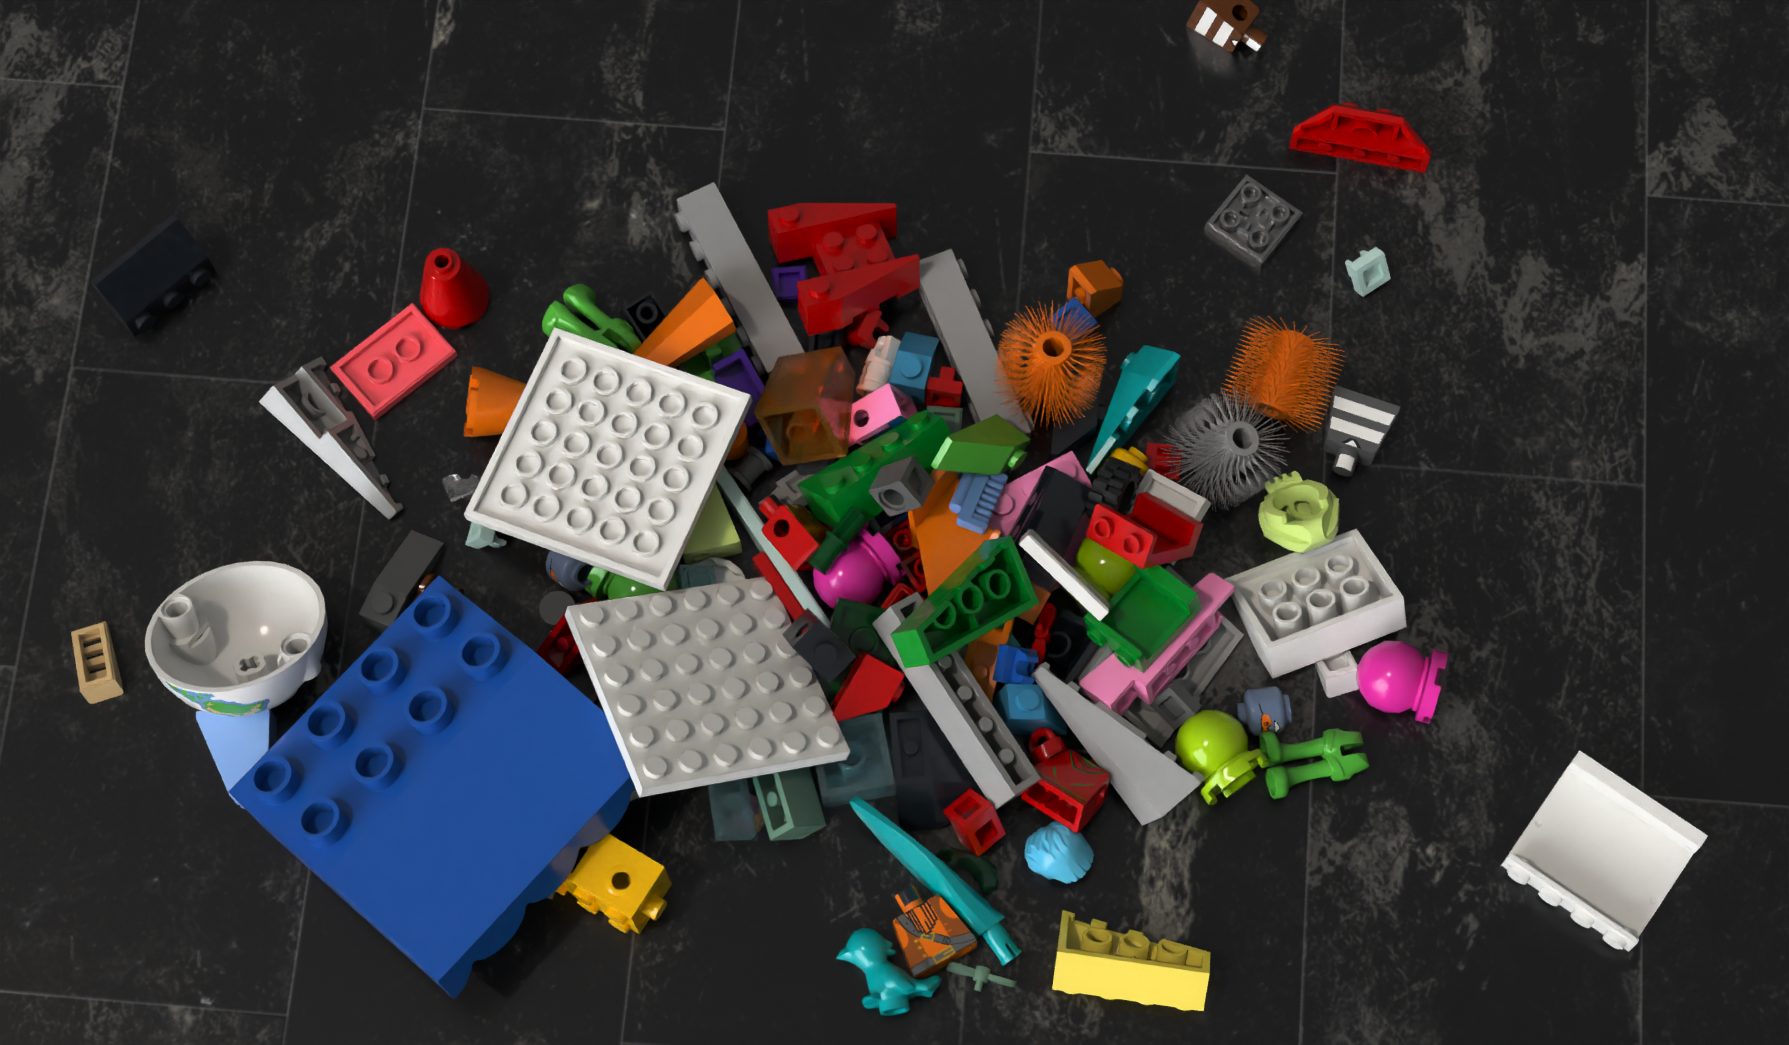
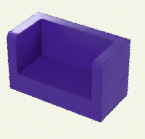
(740, 375)

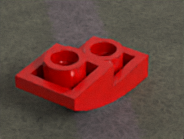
(910, 557)

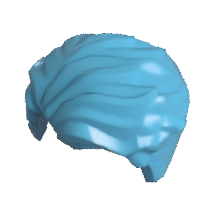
(1058, 853)

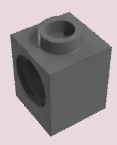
(901, 486)

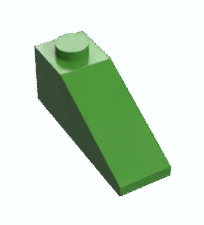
(983, 448)

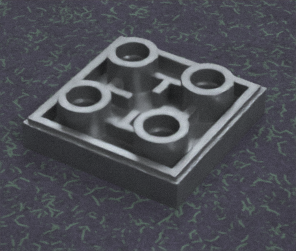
(1253, 221)

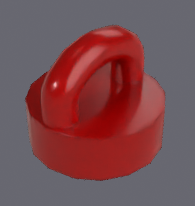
(1048, 749)

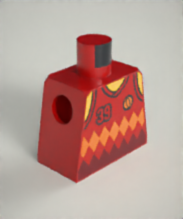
(792, 531)

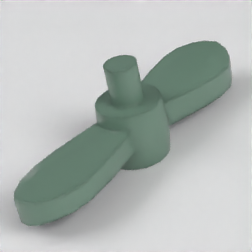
(980, 975)

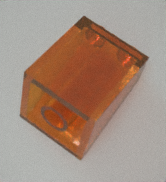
(808, 406)

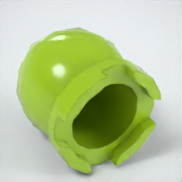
(1101, 569)
(1217, 749)

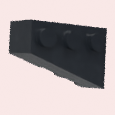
(1053, 514)

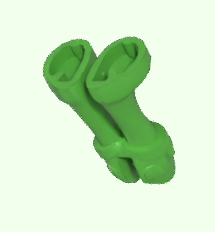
(582, 301)
(1328, 747)

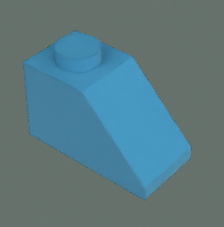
(914, 364)
(1027, 709)

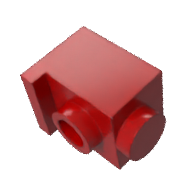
(974, 822)

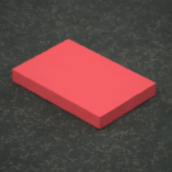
(393, 361)

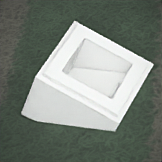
(1338, 674)

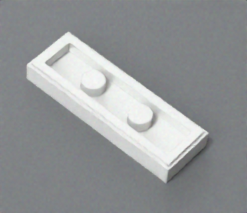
(1065, 574)

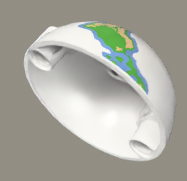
(258, 641)

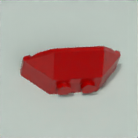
(1362, 136)

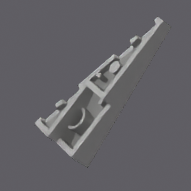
(315, 414)
(1139, 772)

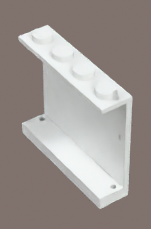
(1603, 851)

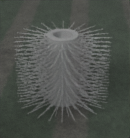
(1225, 449)

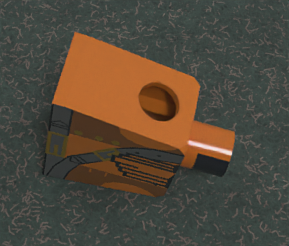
(930, 933)

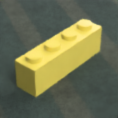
(1129, 966)

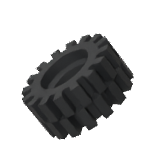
(1114, 486)

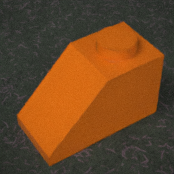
(1095, 286)

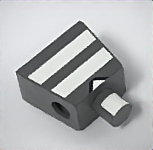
(1356, 428)

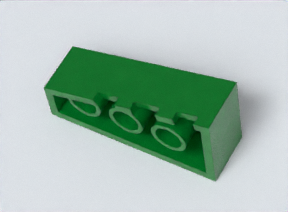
(850, 478)
(968, 604)

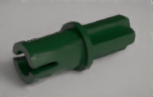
(837, 540)

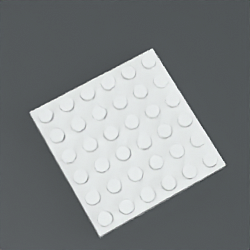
(609, 458)
(704, 685)

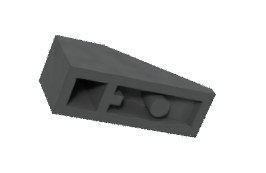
(400, 580)

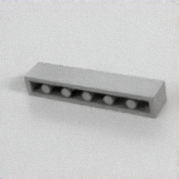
(737, 277)
(968, 339)
(964, 715)

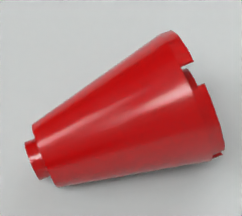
(452, 290)

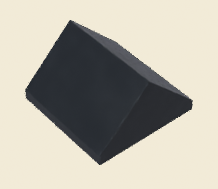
(1069, 645)

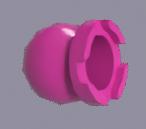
(860, 571)
(1399, 678)

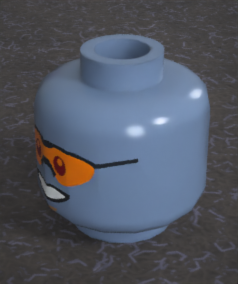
(568, 571)
(1264, 710)

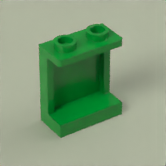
(1145, 617)

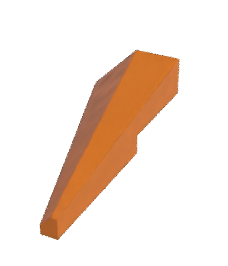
(689, 328)

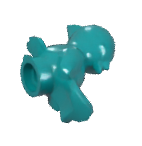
(887, 983)

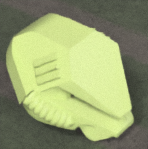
(1299, 513)

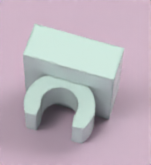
(1368, 271)
(481, 536)

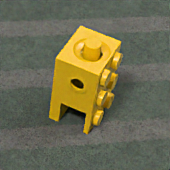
(619, 884)

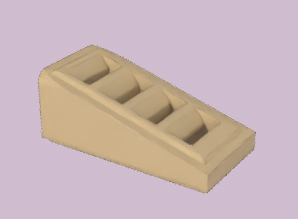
(104, 683)

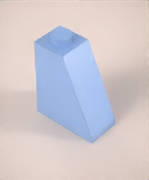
(237, 742)

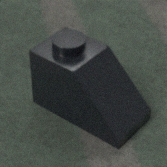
(1076, 436)

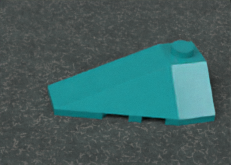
(1140, 388)

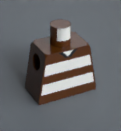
(1228, 23)

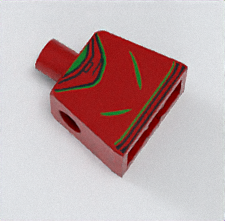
(1069, 789)

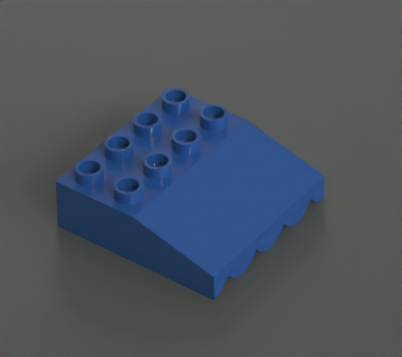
(443, 784)

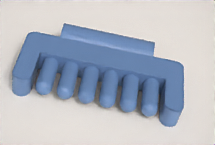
(976, 497)

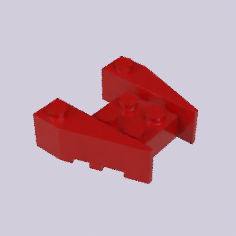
(850, 256)

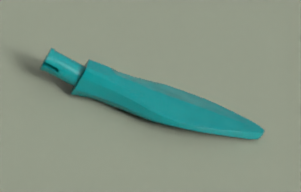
(941, 880)

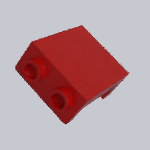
(1148, 535)

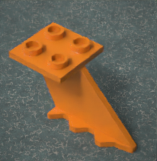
(936, 534)

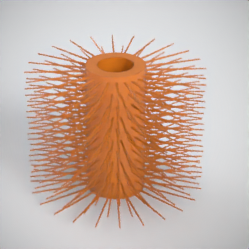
(1049, 365)
(1283, 374)

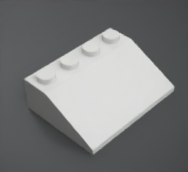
(1317, 603)

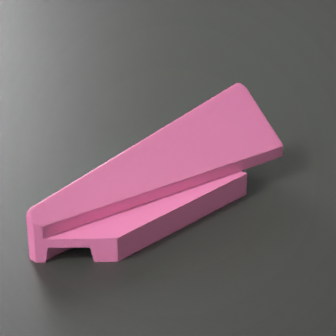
(1119, 685)

